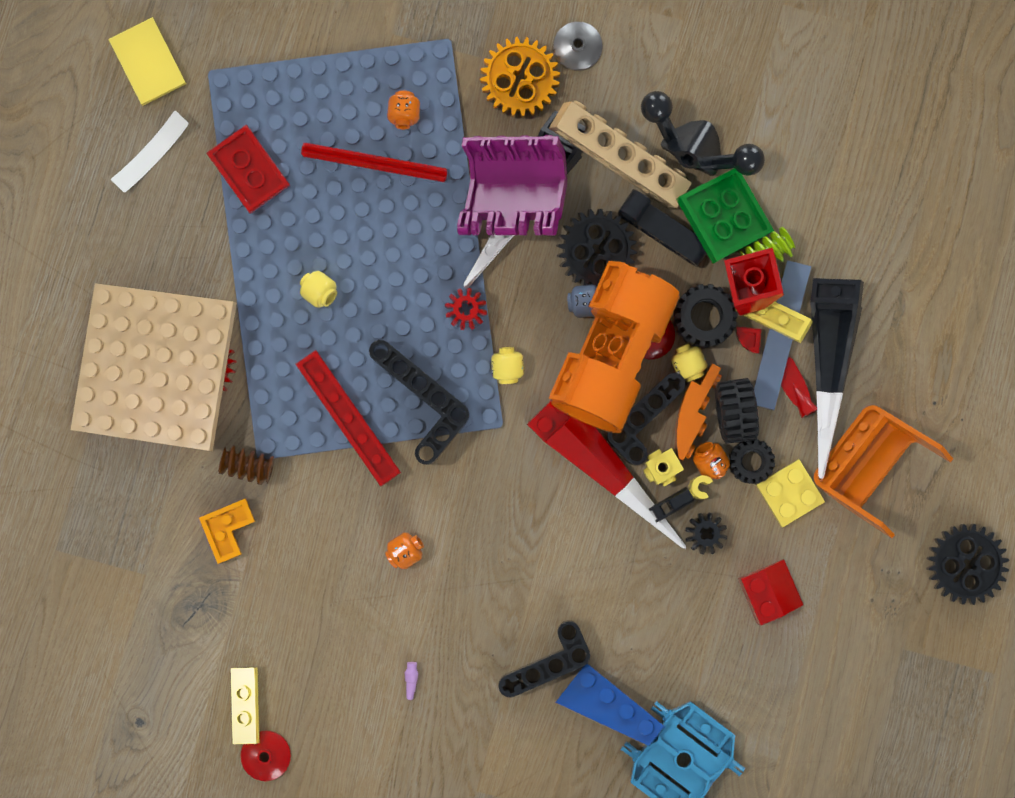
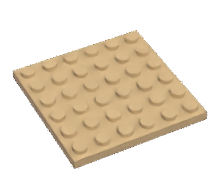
(153, 366)

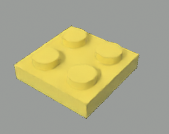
(790, 493)

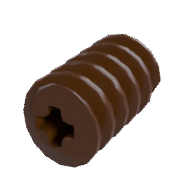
(246, 465)

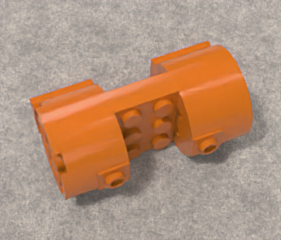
(628, 315)

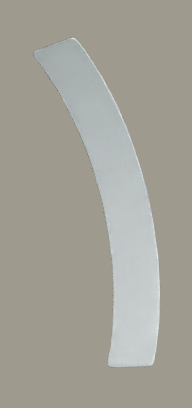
(151, 152)

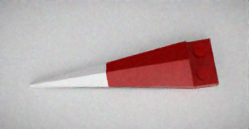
(594, 456)

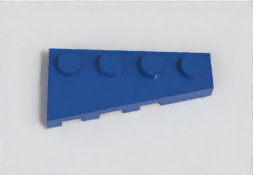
(606, 704)

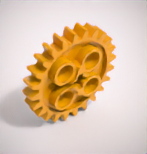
(499, 68)

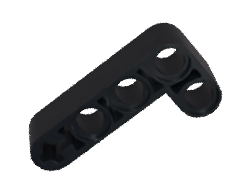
(662, 228)
(648, 414)
(541, 665)

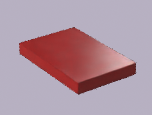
(248, 169)

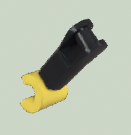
(681, 498)

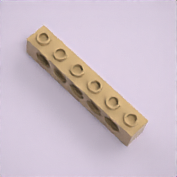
(566, 126)

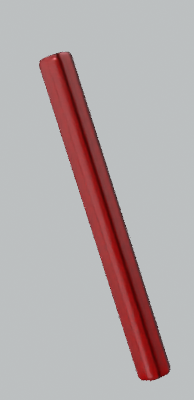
(374, 162)

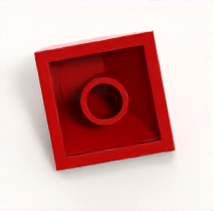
(754, 280)

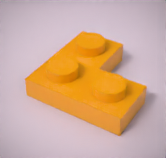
(220, 527)

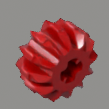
(474, 312)

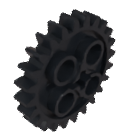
(579, 235)
(984, 578)

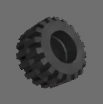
(717, 298)
(737, 410)

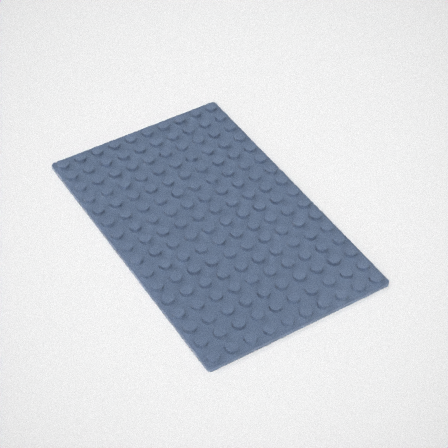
(371, 231)

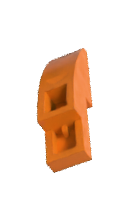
(689, 420)

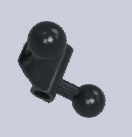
(697, 142)

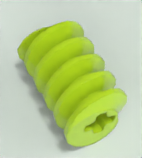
(780, 242)

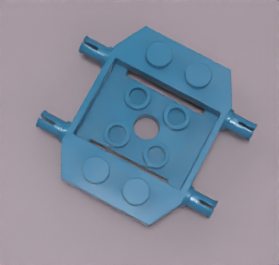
(663, 752)

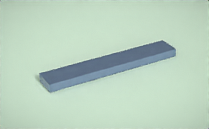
(777, 345)

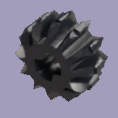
(706, 541)

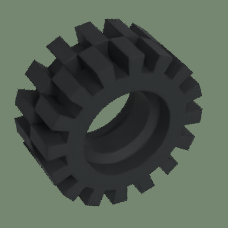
(762, 450)

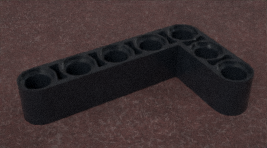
(425, 395)

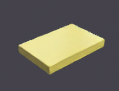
(147, 61)

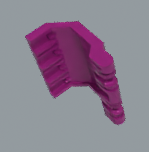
(514, 184)

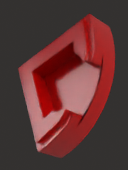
(749, 338)

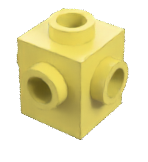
(671, 463)

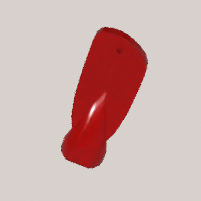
(797, 390)

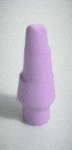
(411, 677)

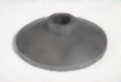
(573, 57)

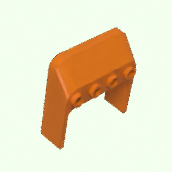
(866, 457)

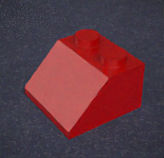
(770, 592)

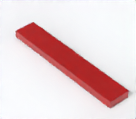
(348, 418)

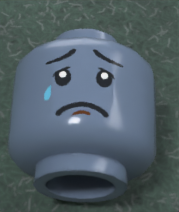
(580, 299)

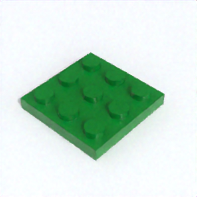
(724, 215)

